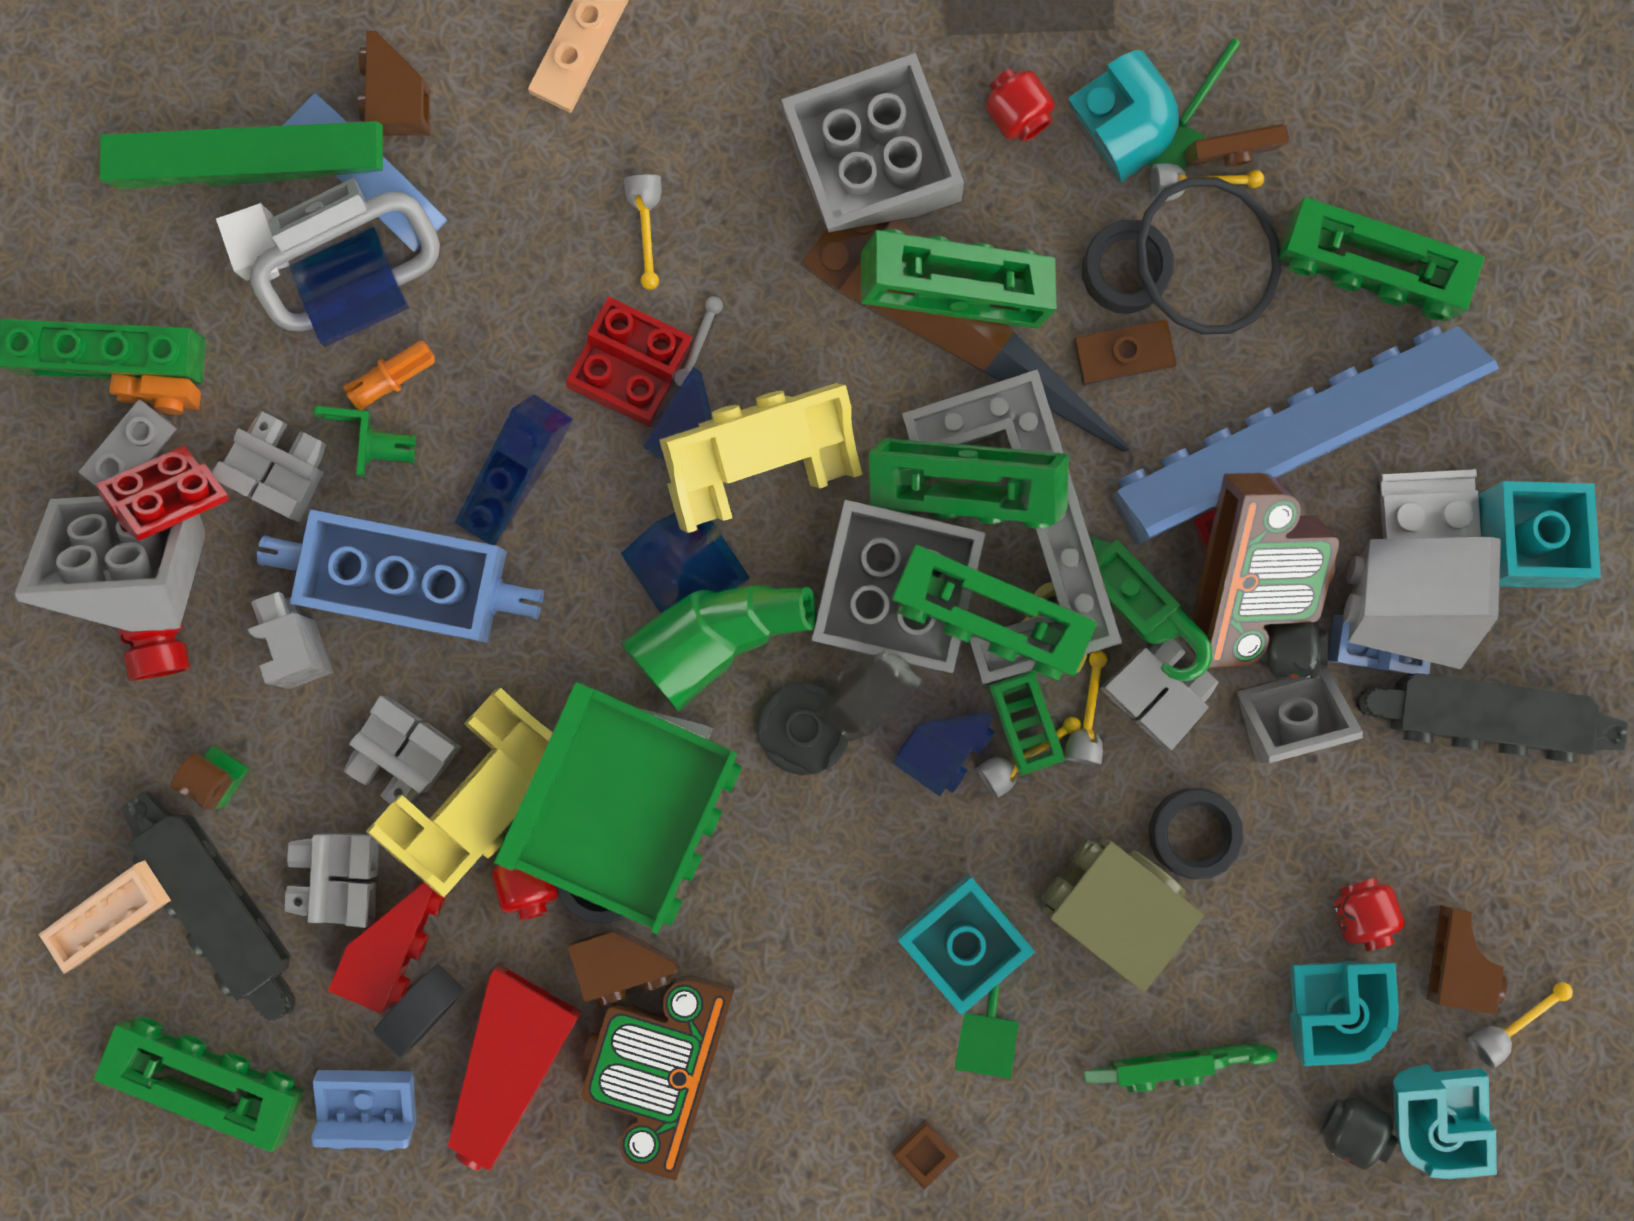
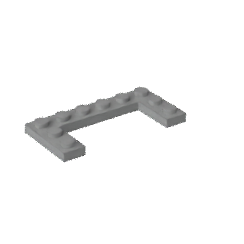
(1024, 413)

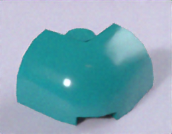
(1128, 113)
(1342, 1010)
(1445, 1121)

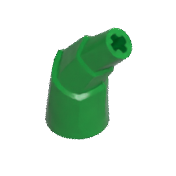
(707, 629)

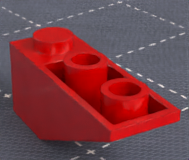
(378, 958)

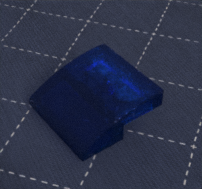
(348, 287)

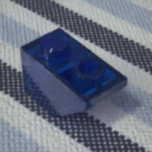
(940, 747)

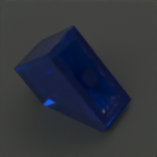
(684, 413)

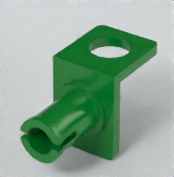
(371, 443)

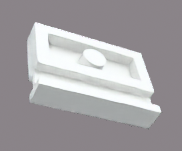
(1429, 505)

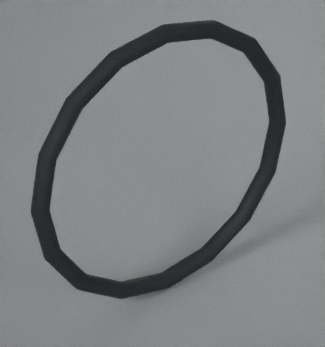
(1148, 281)

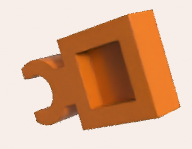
(165, 394)

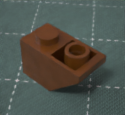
(393, 90)
(616, 962)

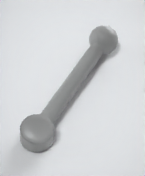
(713, 306)

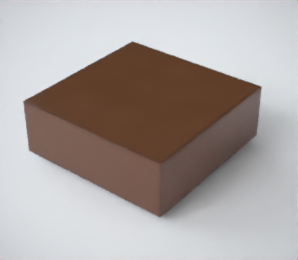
(925, 1154)

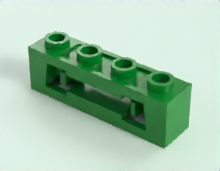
(958, 279)
(1440, 288)
(100, 350)
(1033, 496)
(1066, 645)
(232, 1071)

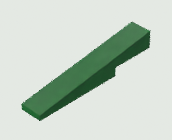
(240, 154)

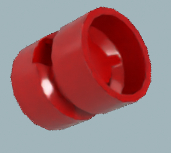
(154, 653)

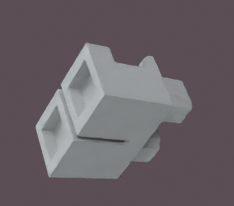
(269, 474)
(292, 641)
(1174, 709)
(403, 747)
(332, 898)

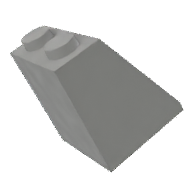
(1424, 596)

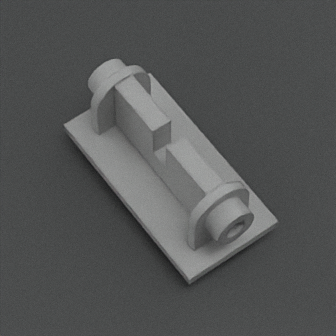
(130, 444)

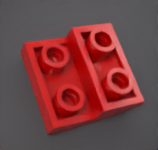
(629, 361)
(161, 493)

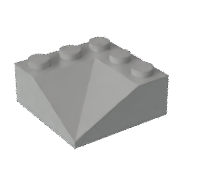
(873, 146)
(101, 573)
(863, 575)

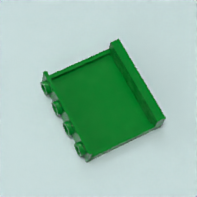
(619, 807)

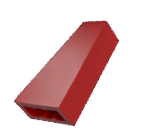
(509, 1059)

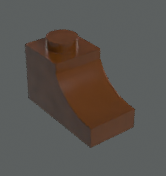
(1459, 970)

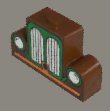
(1260, 568)
(657, 1069)

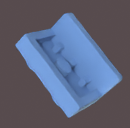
(364, 1109)

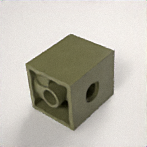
(1122, 910)

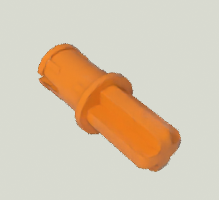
(389, 375)

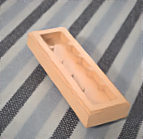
(575, 51)
(104, 916)

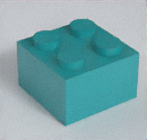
(1544, 532)
(964, 944)

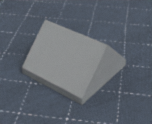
(1296, 717)

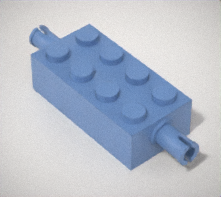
(399, 576)

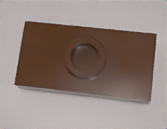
(1236, 147)
(1125, 352)

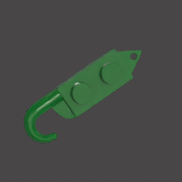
(1149, 607)
(1183, 1066)

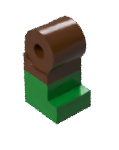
(210, 778)

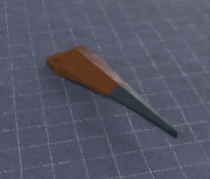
(982, 344)

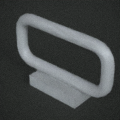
(325, 219)

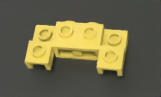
(755, 440)
(478, 809)

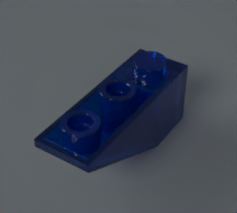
(513, 467)

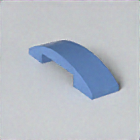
(373, 183)

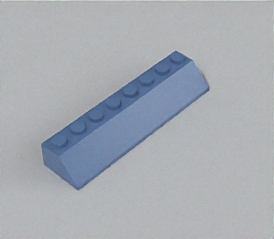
(1303, 431)

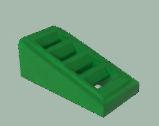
(1036, 699)

